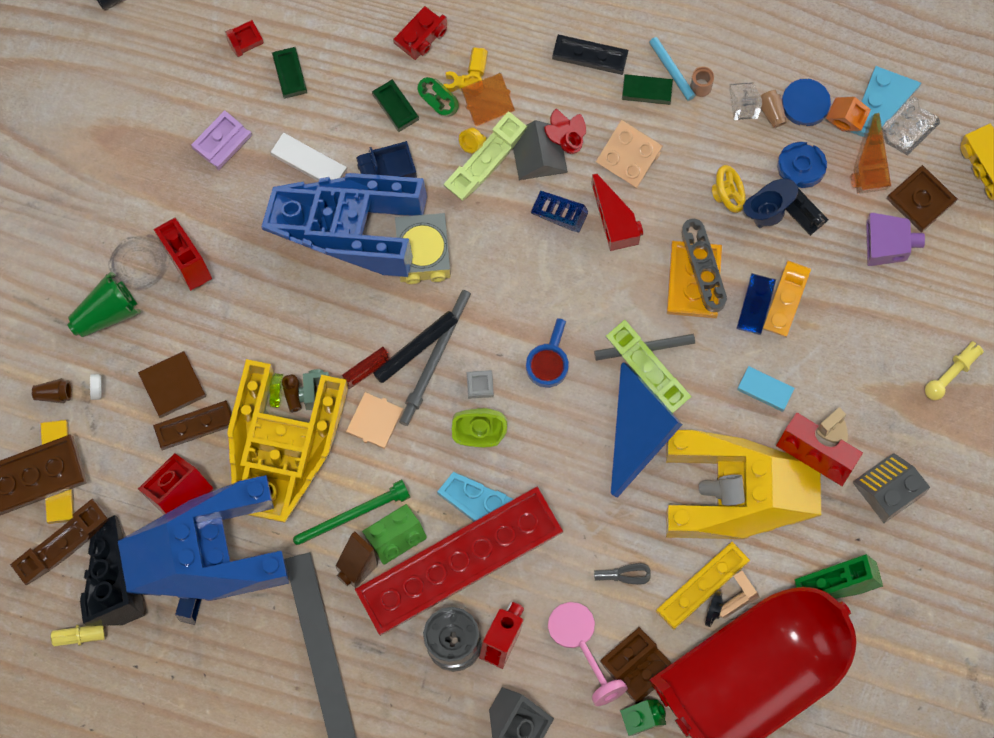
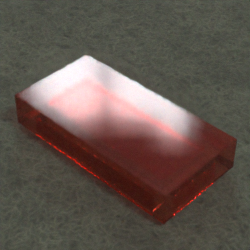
(365, 367)

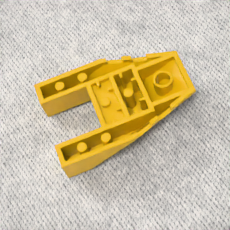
(279, 446)
(775, 485)

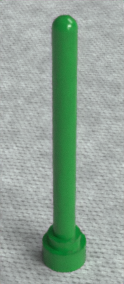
(396, 493)

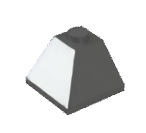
(517, 717)

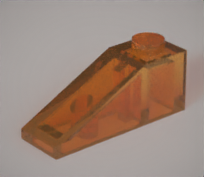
(871, 165)

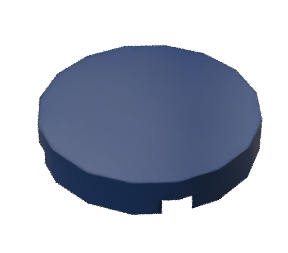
(806, 102)
(802, 164)

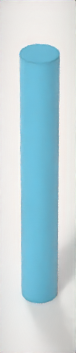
(672, 68)

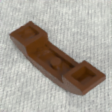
(60, 544)

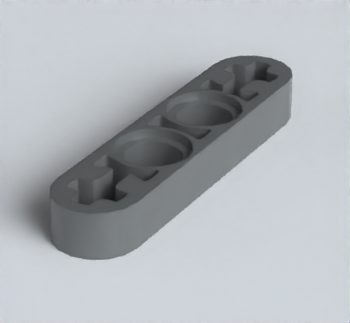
(707, 264)

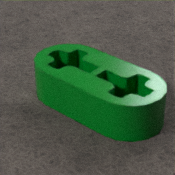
(434, 100)

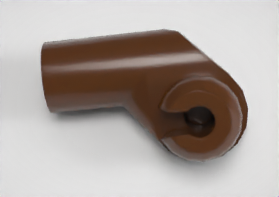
(291, 390)

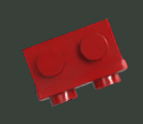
(420, 32)

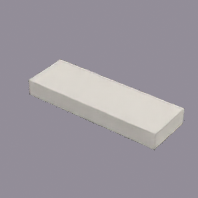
(306, 159)

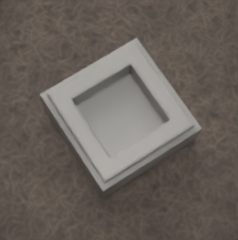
(480, 384)

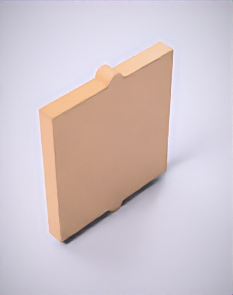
(374, 420)

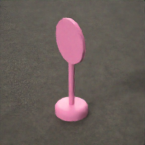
(573, 627)

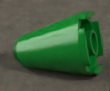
(103, 307)

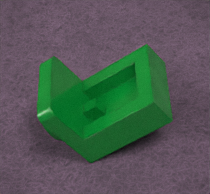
(643, 716)

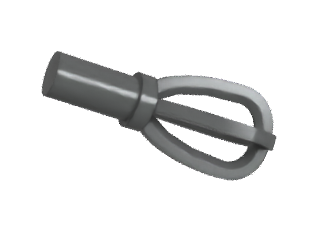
(615, 574)

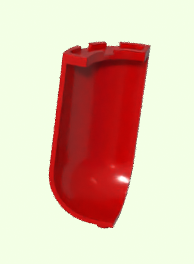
(761, 667)

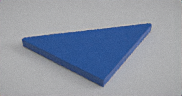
(641, 429)

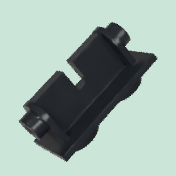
(806, 213)

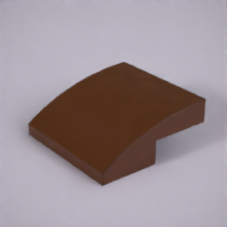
(635, 663)

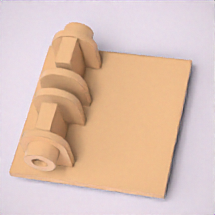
(629, 153)

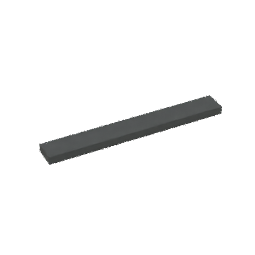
(319, 647)

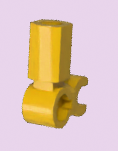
(475, 70)

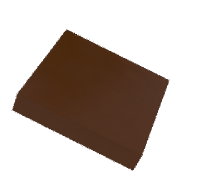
(922, 198)
(172, 384)

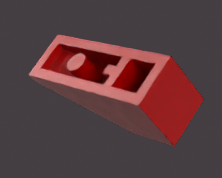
(617, 218)
(183, 254)

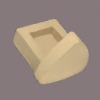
(834, 427)

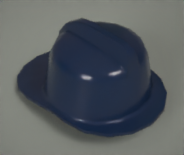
(769, 203)

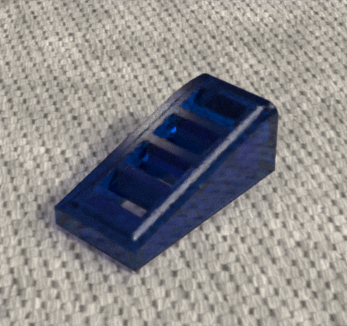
(566, 222)

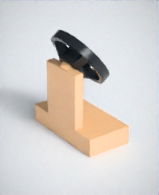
(719, 609)

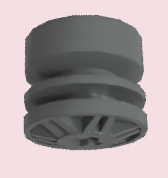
(440, 631)

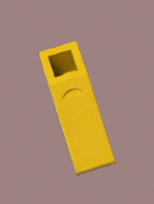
(979, 149)

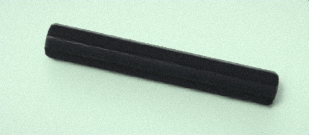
(415, 346)

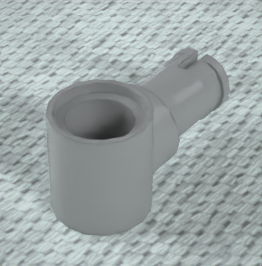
(727, 488)

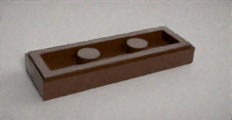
(193, 425)

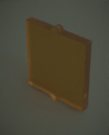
(487, 99)

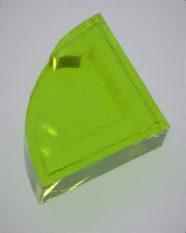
(276, 390)

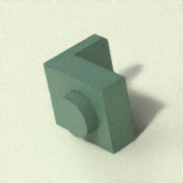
(307, 392)

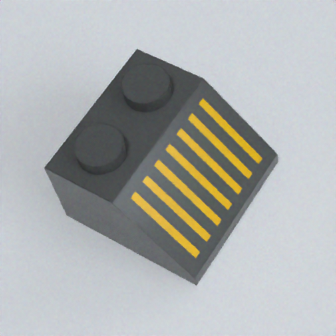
(891, 486)

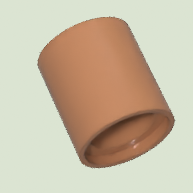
(702, 73)

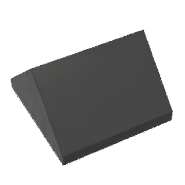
(537, 154)

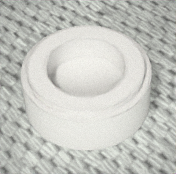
(95, 386)

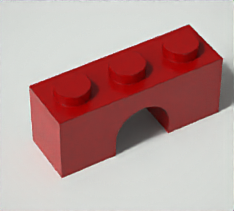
(802, 444)

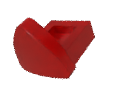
(244, 38)

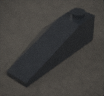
(105, 592)

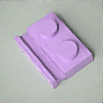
(221, 140)

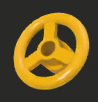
(726, 190)

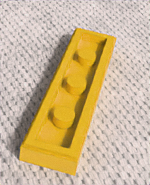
(60, 506)
(702, 586)

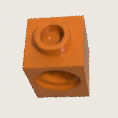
(848, 114)

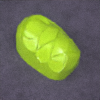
(479, 427)

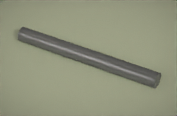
(652, 345)

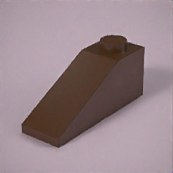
(355, 561)

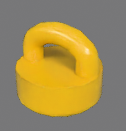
(471, 140)

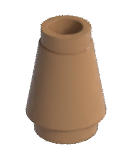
(773, 108)

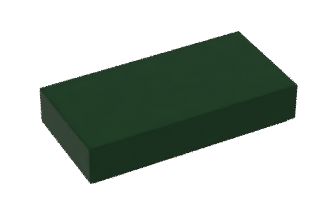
(289, 72)
(647, 89)
(395, 105)

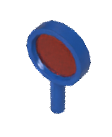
(548, 363)

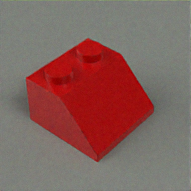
(174, 484)

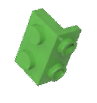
(395, 534)

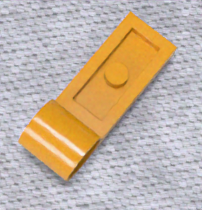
(787, 298)

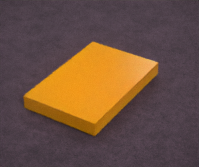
(683, 290)

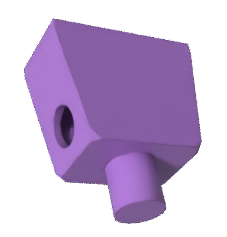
(890, 239)

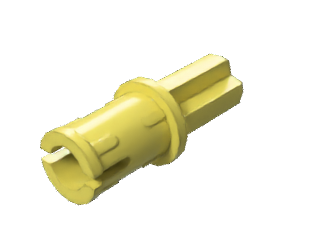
(77, 635)

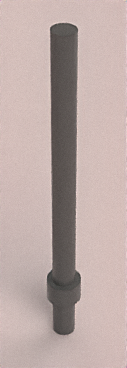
(415, 399)

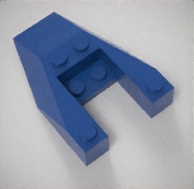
(333, 215)
(189, 553)

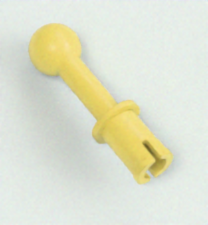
(936, 388)

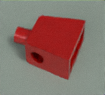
(502, 635)

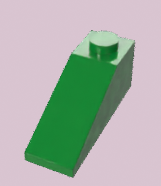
(845, 578)

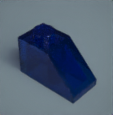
(756, 304)

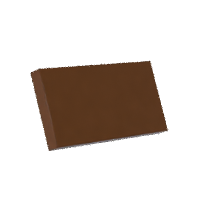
(40, 474)

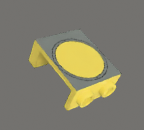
(428, 246)

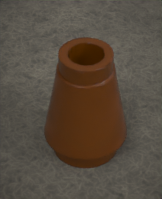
(53, 391)

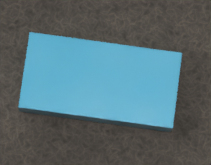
(765, 389)

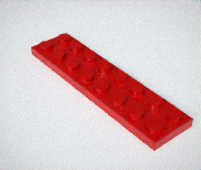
(458, 561)

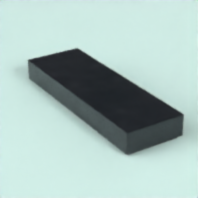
(590, 54)

